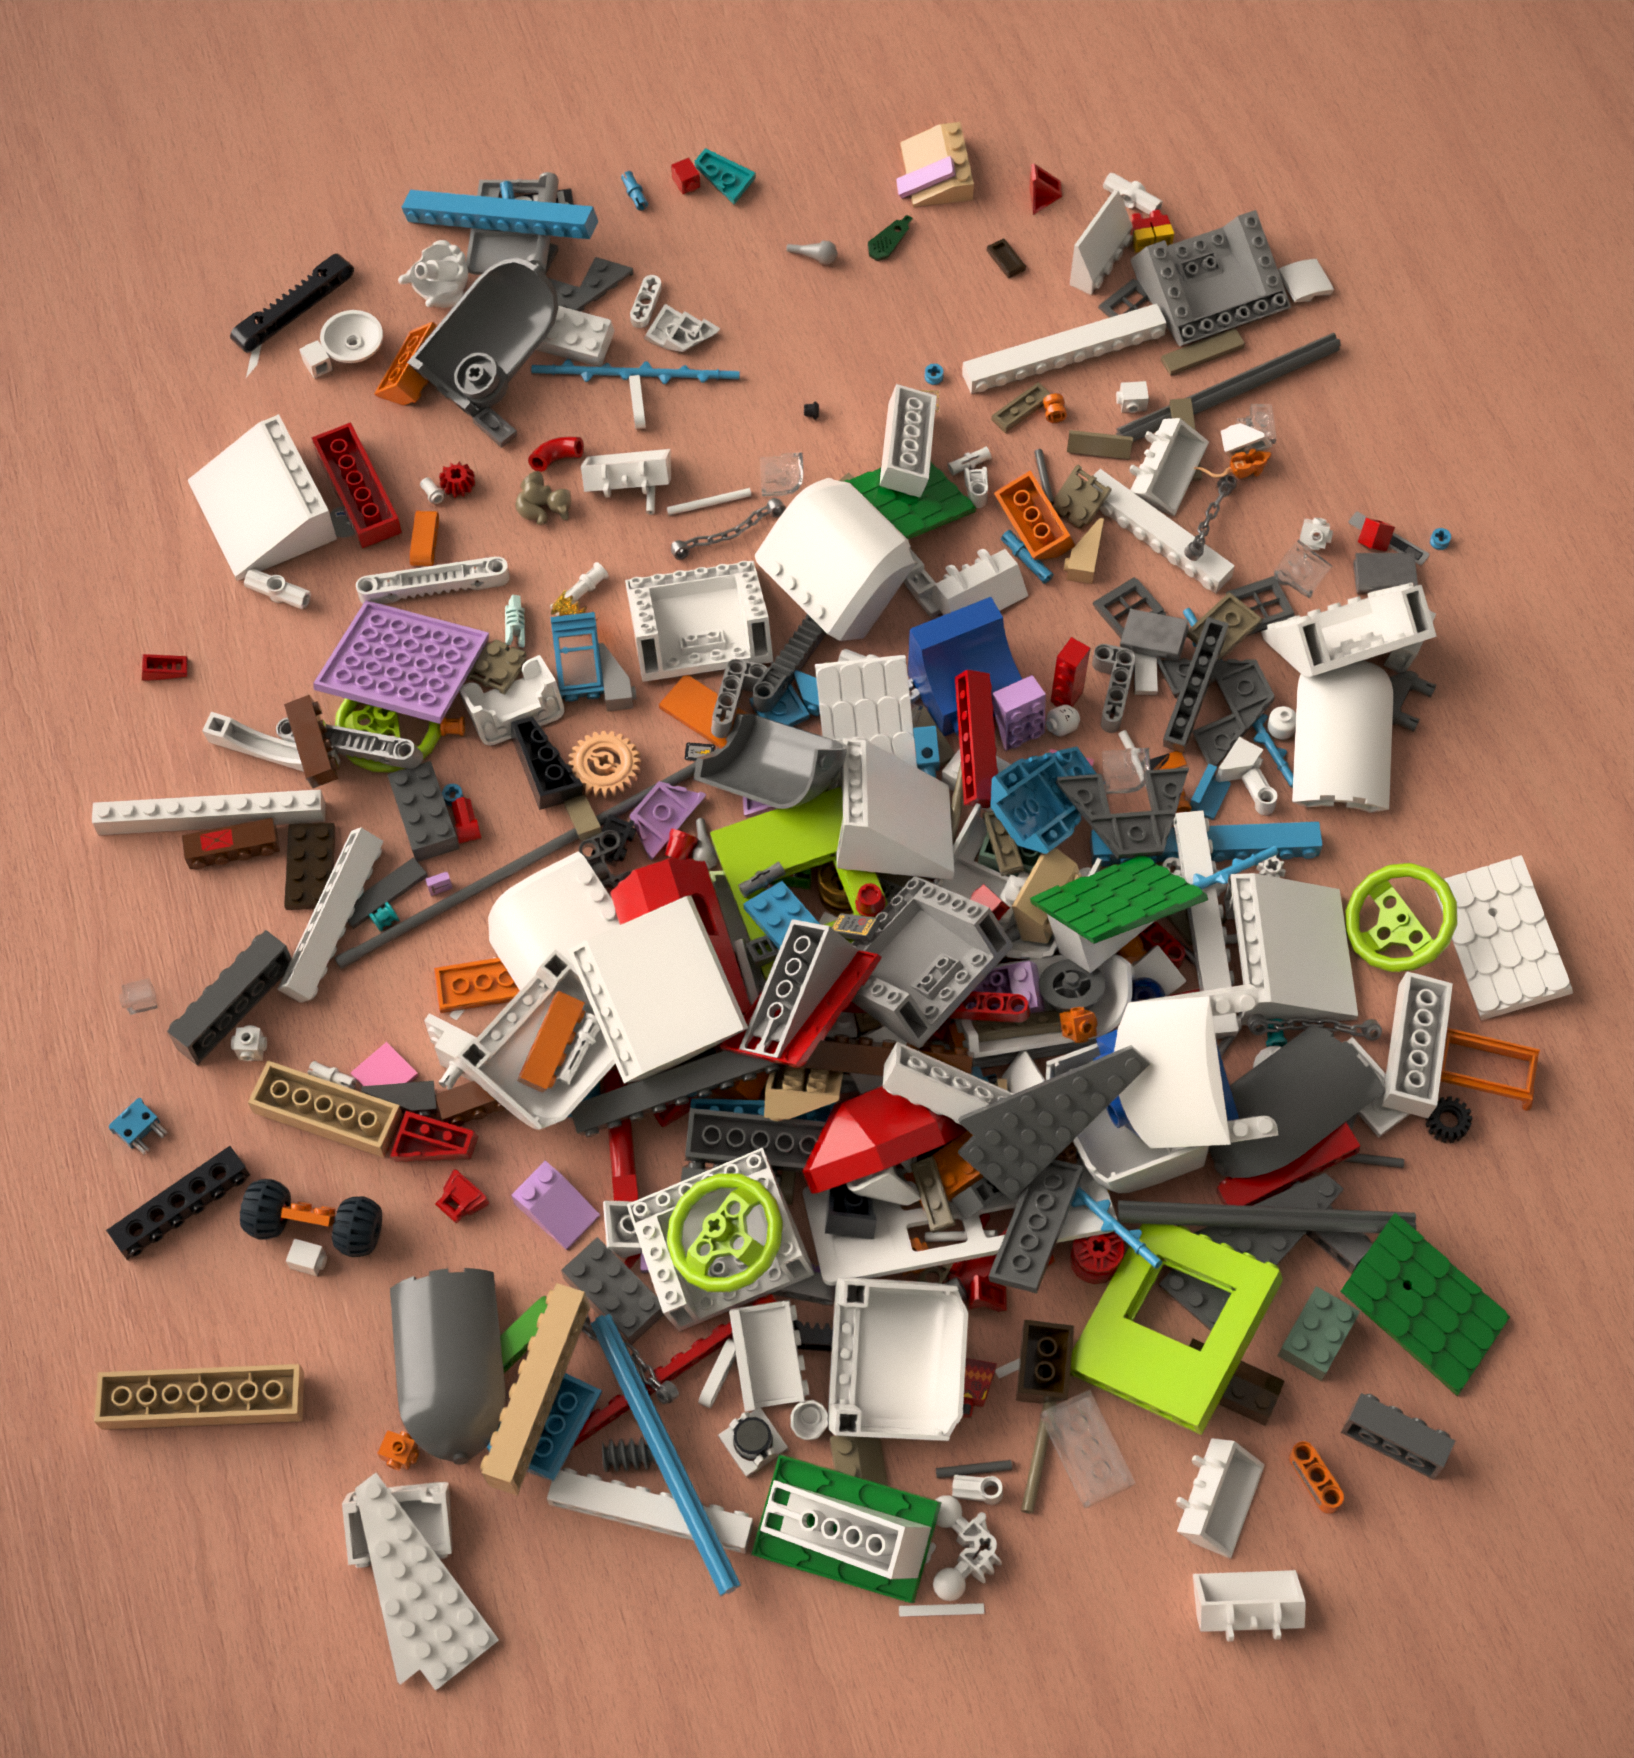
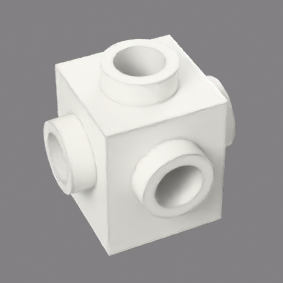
(1317, 525)
(249, 1043)

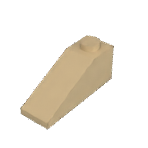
(1084, 555)

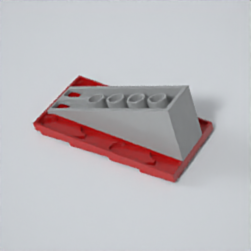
(803, 995)

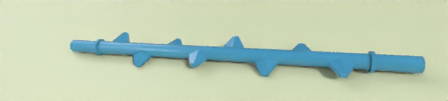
(644, 371)
(1262, 735)
(1237, 866)
(1111, 1224)

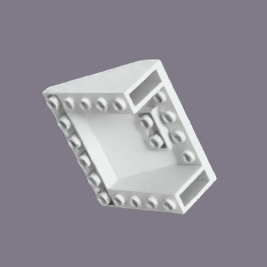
(262, 500)
(698, 620)
(1353, 631)
(892, 816)
(1292, 948)
(657, 990)
(690, 1305)

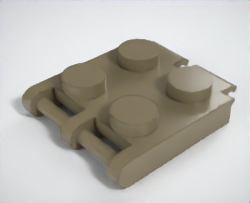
(1080, 497)
(498, 665)

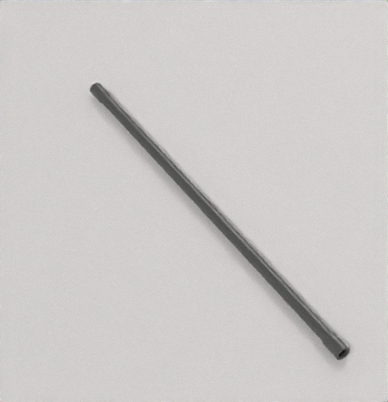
(354, 954)

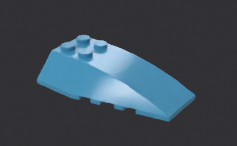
(1033, 804)

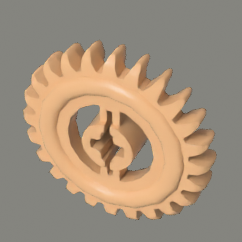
(609, 774)

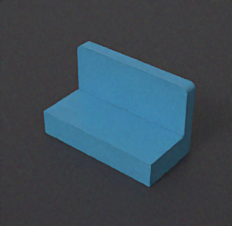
(1209, 793)

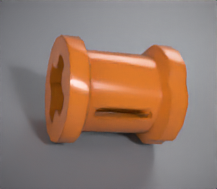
(453, 726)

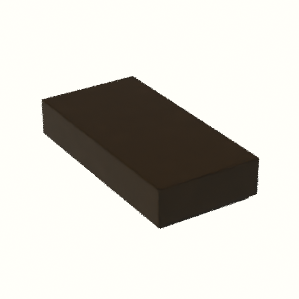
(1006, 258)

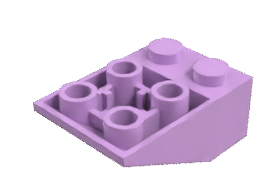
(1020, 712)
(1014, 979)

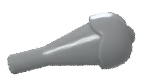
(823, 252)
(704, 849)

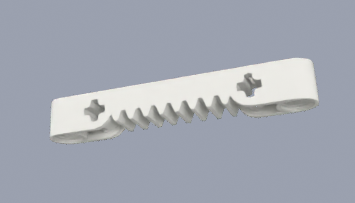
(433, 579)

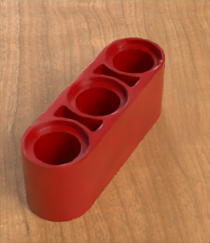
(1169, 943)

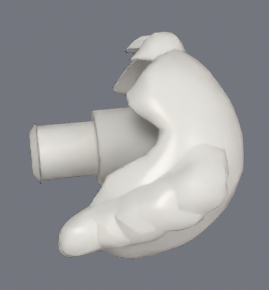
(439, 275)

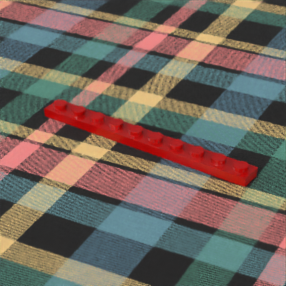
(679, 1364)

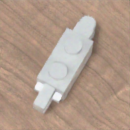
(1009, 895)

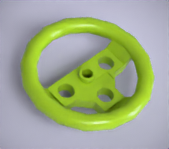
(381, 722)
(1379, 888)
(722, 1230)

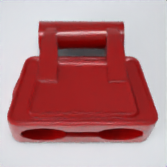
(464, 1194)

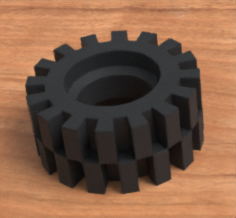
(1456, 1109)

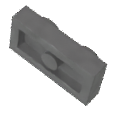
(494, 426)

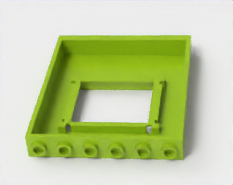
(795, 839)
(1153, 1368)

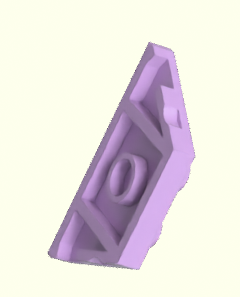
(660, 811)

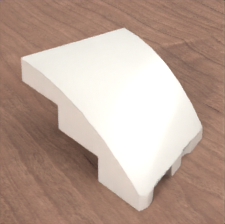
(678, 330)

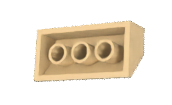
(1048, 872)

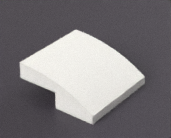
(1305, 280)

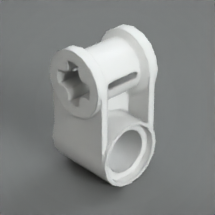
(977, 486)

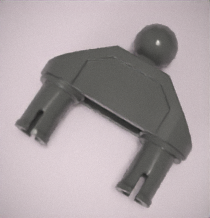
(1401, 685)

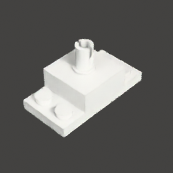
(448, 1044)

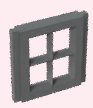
(1121, 295)
(1261, 586)
(1118, 594)

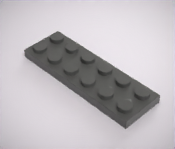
(1036, 1227)

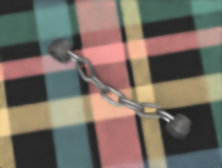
(774, 507)
(1196, 549)
(1368, 1026)
(665, 1392)

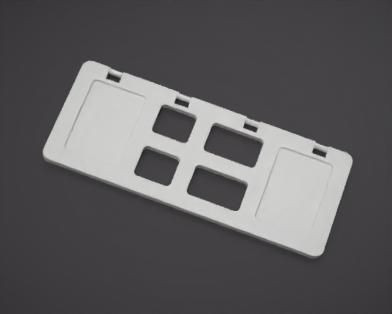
(891, 1247)

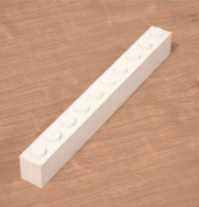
(1064, 348)
(207, 812)
(1205, 918)

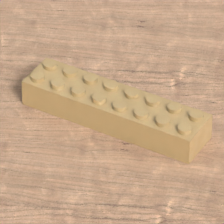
(536, 1389)
(199, 1396)

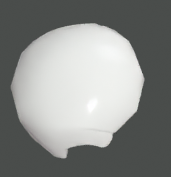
(809, 1419)

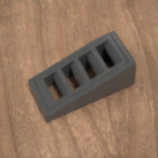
(760, 943)

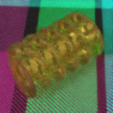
(565, 607)

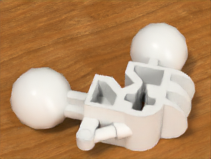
(950, 1582)

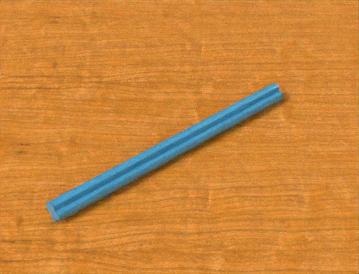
(665, 1455)

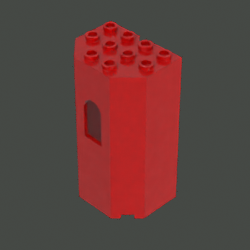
(670, 881)

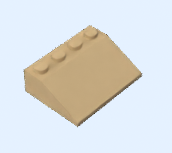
(931, 147)
(799, 1091)

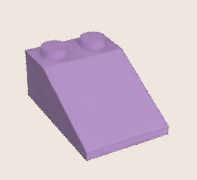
(555, 1205)

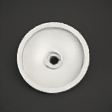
(351, 336)

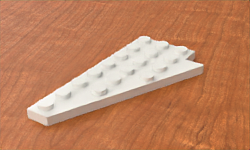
(422, 1605)

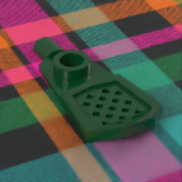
(887, 240)

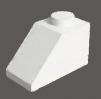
(1242, 439)
(1239, 761)

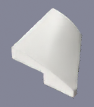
(1160, 968)

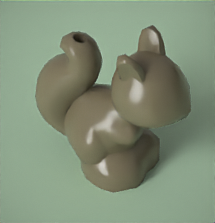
(536, 494)

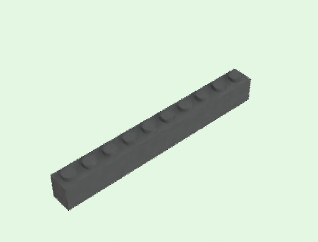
(666, 1089)

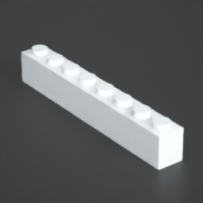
(1162, 534)
(331, 915)
(642, 1508)

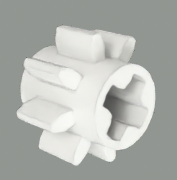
(1271, 867)

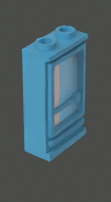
(577, 656)

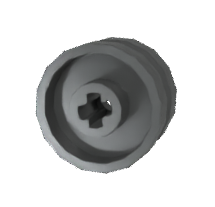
(481, 380)

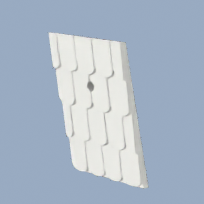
(868, 703)
(1505, 940)

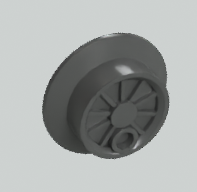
(1070, 986)

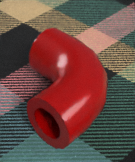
(554, 450)

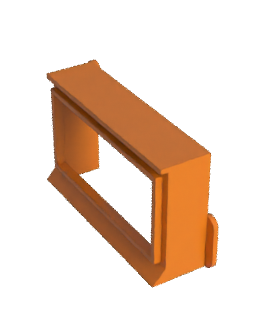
(1498, 1047)

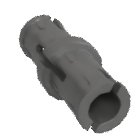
(761, 879)

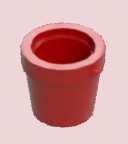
(680, 844)
(870, 900)

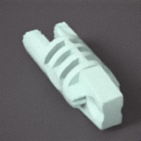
(515, 621)

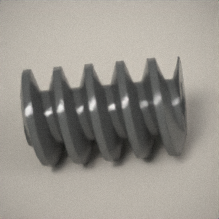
(626, 1455)

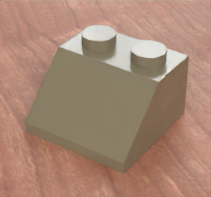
(859, 1457)

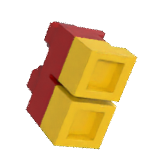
(1151, 230)

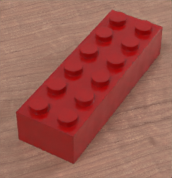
(356, 485)

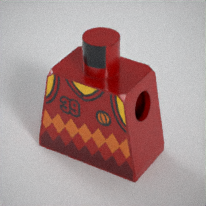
(977, 1384)

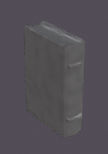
(1383, 571)
(1155, 634)

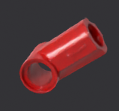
(466, 824)

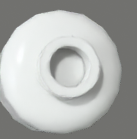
(1062, 720)
(1282, 722)

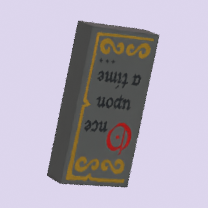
(856, 926)

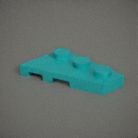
(724, 174)

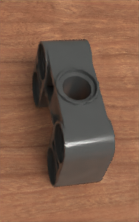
(598, 862)

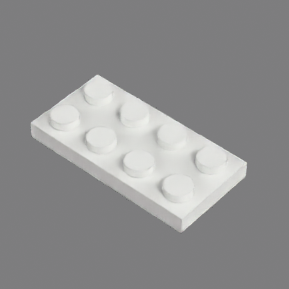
(1377, 1117)

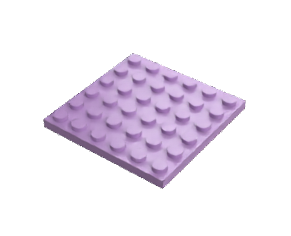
(401, 661)

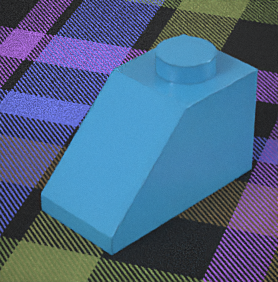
(808, 690)

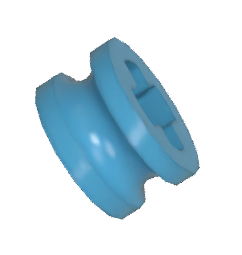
(934, 380)
(1446, 537)
(446, 792)

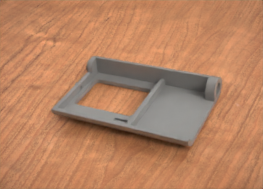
(493, 246)

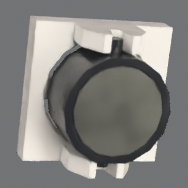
(752, 1438)

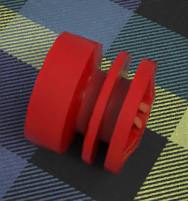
(1097, 1266)

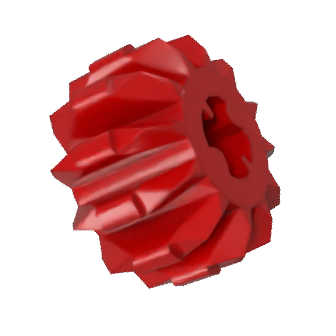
(457, 479)

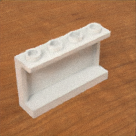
(768, 1354)

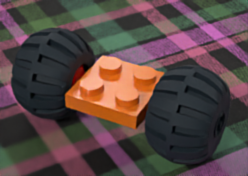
(269, 1206)

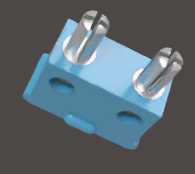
(133, 1122)

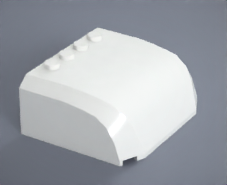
(837, 558)
(549, 913)
(502, 1048)
(1117, 1155)
(897, 1359)

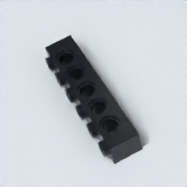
(165, 1202)

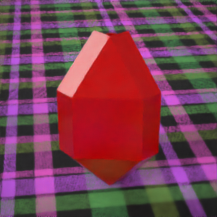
(872, 1135)

